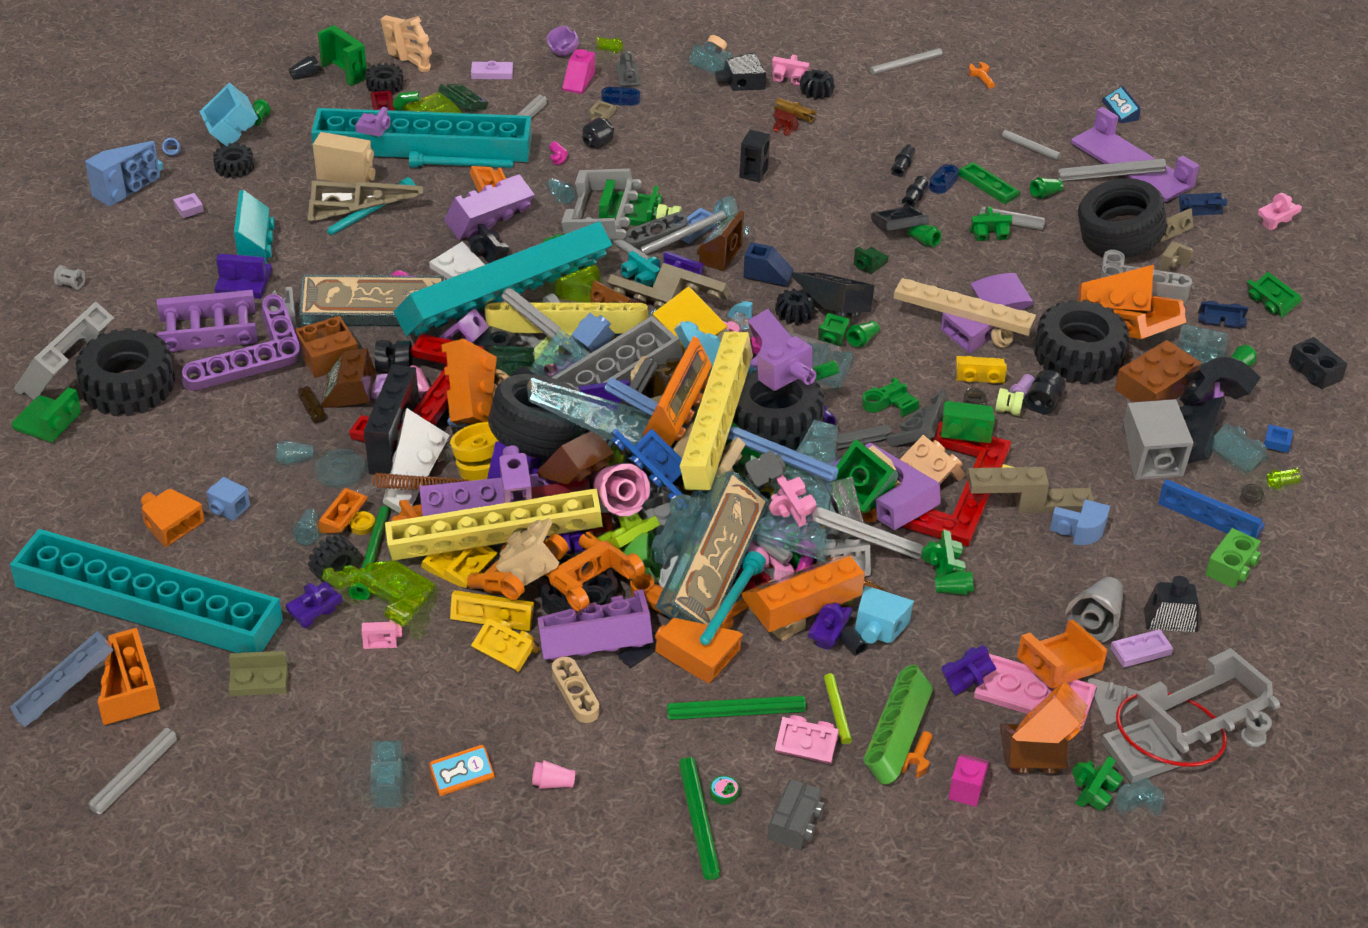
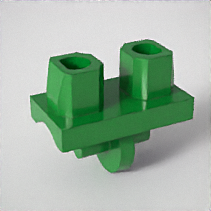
(990, 222)
(944, 555)
(1093, 779)

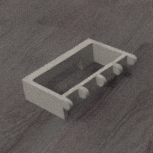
(596, 180)
(51, 359)
(1221, 667)

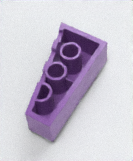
(488, 206)
(596, 628)

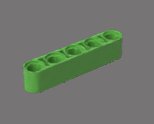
(898, 724)

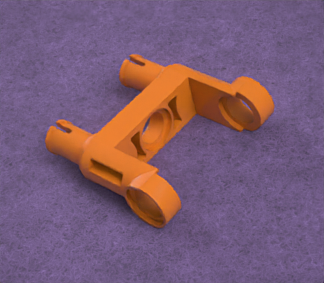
(601, 556)
(505, 582)

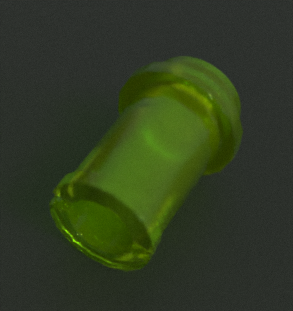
(610, 44)
(1284, 477)

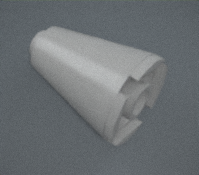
(1098, 608)

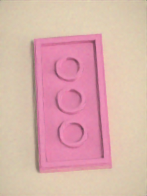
(1021, 689)

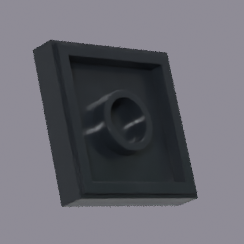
(899, 218)

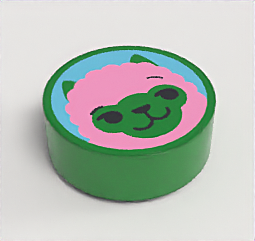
(724, 790)

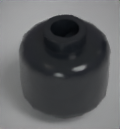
(597, 133)

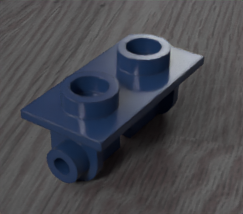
(1203, 203)
(1233, 314)

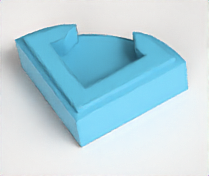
(744, 307)

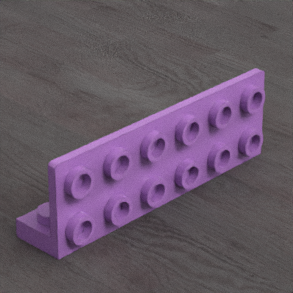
(1110, 148)
(467, 494)

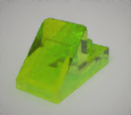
(577, 285)

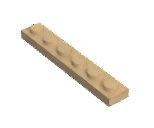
(965, 306)

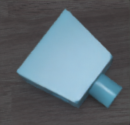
(882, 615)

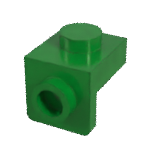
(833, 329)

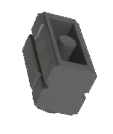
(764, 470)
(795, 815)

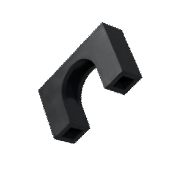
(382, 427)

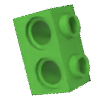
(1233, 558)

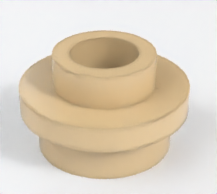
(1001, 337)

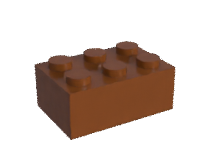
(1156, 374)

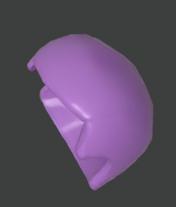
(562, 41)

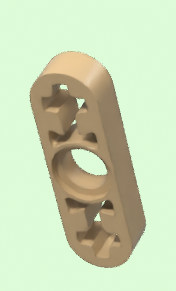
(575, 679)

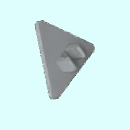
(1108, 698)

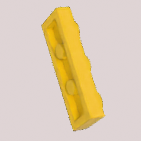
(480, 607)

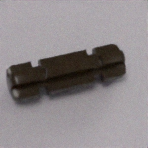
(311, 404)

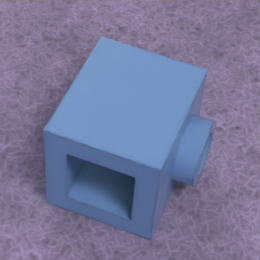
(593, 332)
(228, 498)

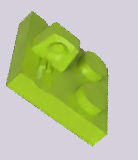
(630, 528)

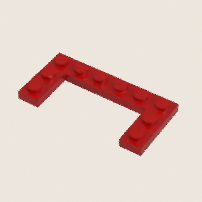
(436, 399)
(970, 505)

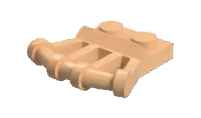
(399, 44)

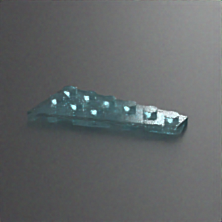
(590, 411)
(784, 532)

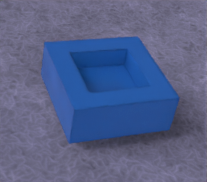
(1278, 438)

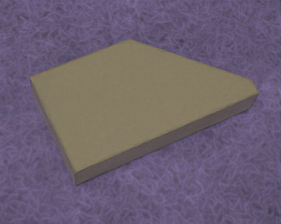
(602, 110)

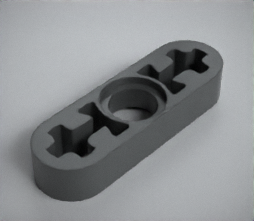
(639, 231)

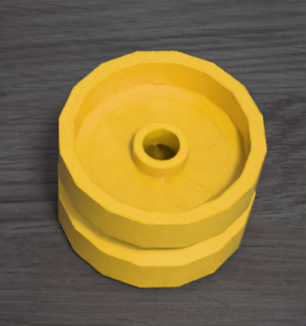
(473, 451)

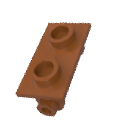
(604, 294)

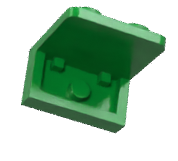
(48, 417)
(967, 421)

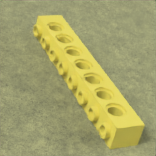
(716, 411)
(491, 524)

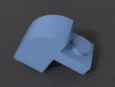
(1084, 526)

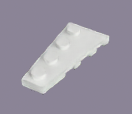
(455, 261)

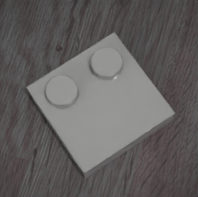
(1133, 762)

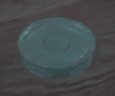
(340, 468)

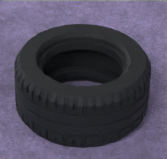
(1122, 198)
(525, 424)

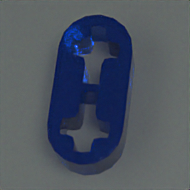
(620, 96)
(943, 178)

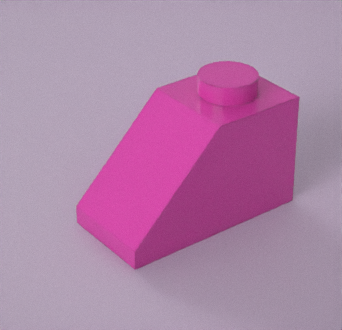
(579, 71)
(968, 779)

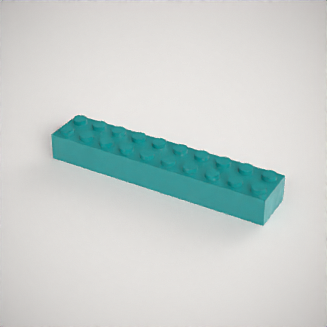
(435, 133)
(487, 283)
(147, 592)

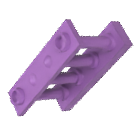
(204, 306)

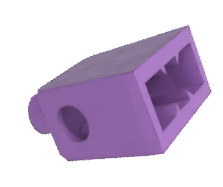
(468, 326)
(966, 332)
(514, 475)

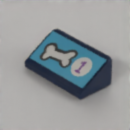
(1122, 105)

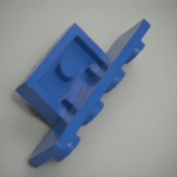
(655, 456)

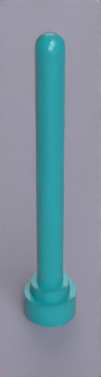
(417, 159)
(354, 217)
(752, 565)

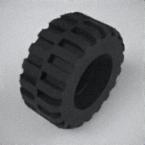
(1076, 360)
(129, 391)
(779, 414)

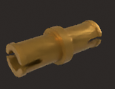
(796, 109)

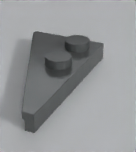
(921, 422)

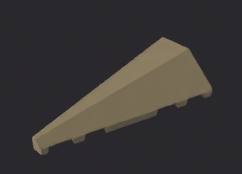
(339, 198)

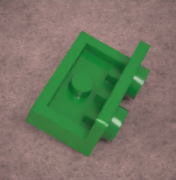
(1274, 294)

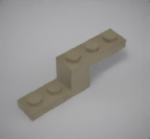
(668, 284)
(1029, 488)

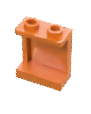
(1164, 315)
(1063, 656)

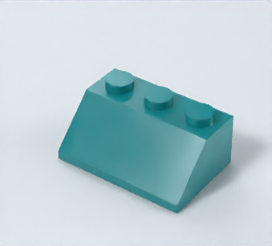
(253, 227)

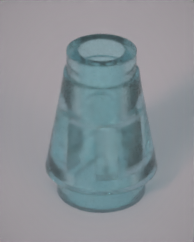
(561, 190)
(291, 452)
(307, 528)

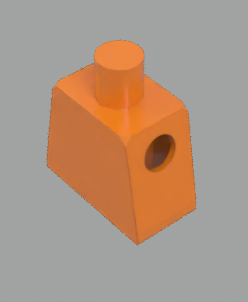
(170, 515)

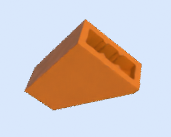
(681, 645)

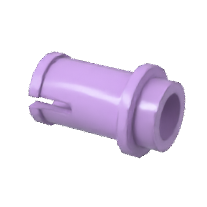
(1023, 385)

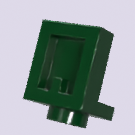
(869, 259)

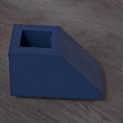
(766, 265)

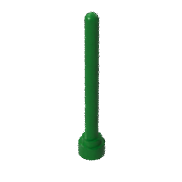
(357, 590)

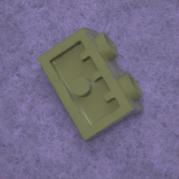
(258, 673)

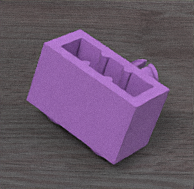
(786, 363)

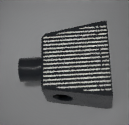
(743, 73)
(1173, 606)

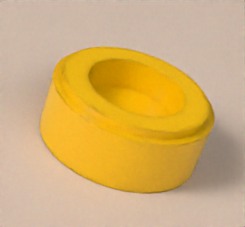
(362, 523)

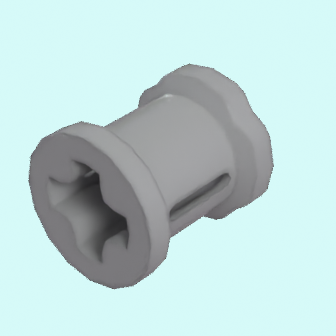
(65, 280)
(1255, 731)

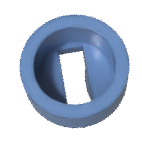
(171, 142)

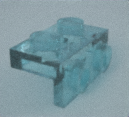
(708, 58)
(1238, 448)

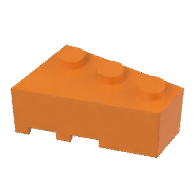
(1121, 291)
(471, 381)
(127, 680)

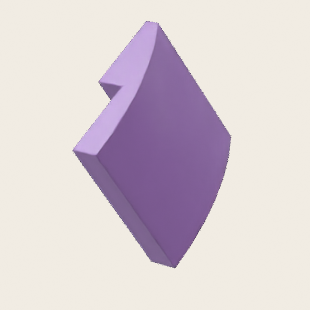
(1003, 290)

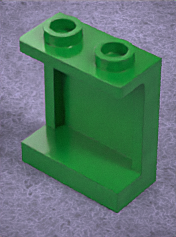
(344, 51)
(644, 206)

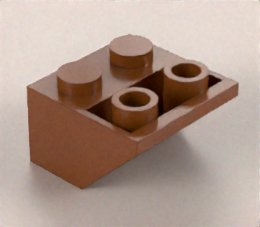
(324, 343)

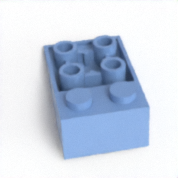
(122, 171)

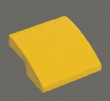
(459, 564)

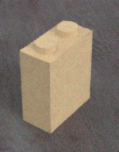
(343, 159)

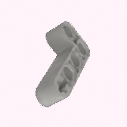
(1164, 283)

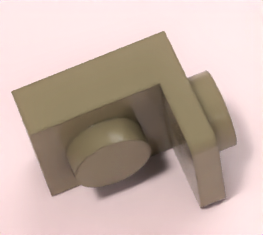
(1175, 254)

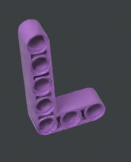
(251, 354)

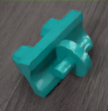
(644, 269)

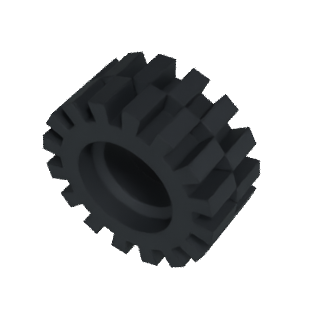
(384, 78)
(233, 160)
(333, 554)

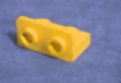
(980, 369)
(504, 645)

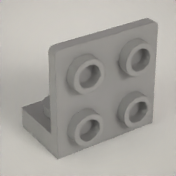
(848, 545)

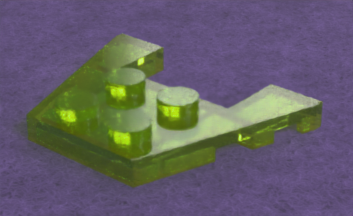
(392, 580)

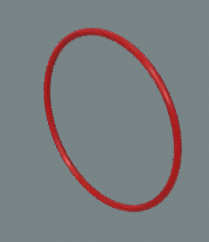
(1184, 764)

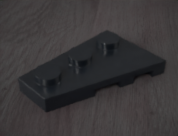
(1201, 422)

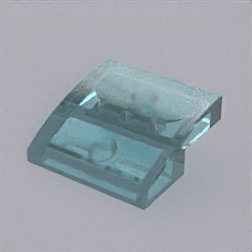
(822, 354)

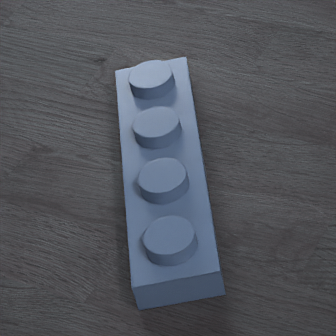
(61, 679)

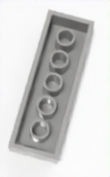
(622, 353)

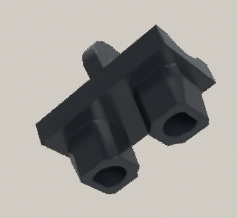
(488, 244)

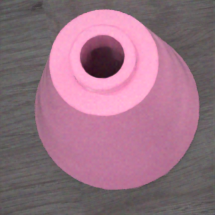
(621, 488)

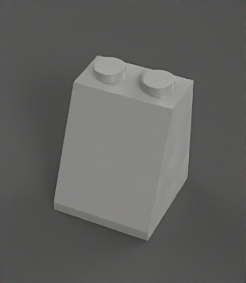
(1157, 439)

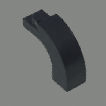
(1234, 377)

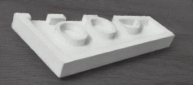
(415, 455)

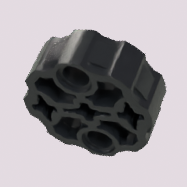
(599, 589)

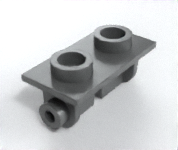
(627, 70)

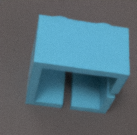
(228, 115)

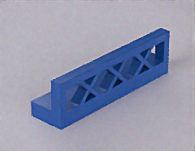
(1208, 510)

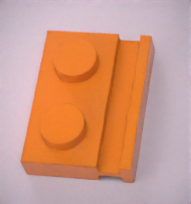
(485, 176)

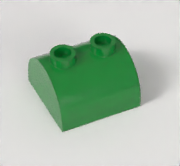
(869, 473)

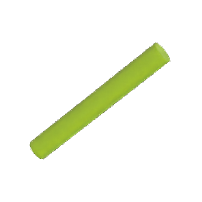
(837, 708)

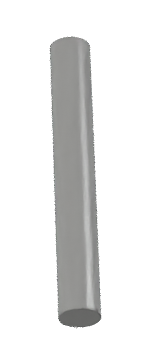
(1031, 145)

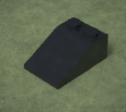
(837, 293)

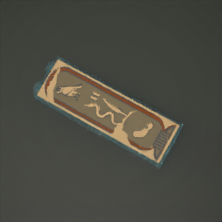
(358, 298)
(713, 550)

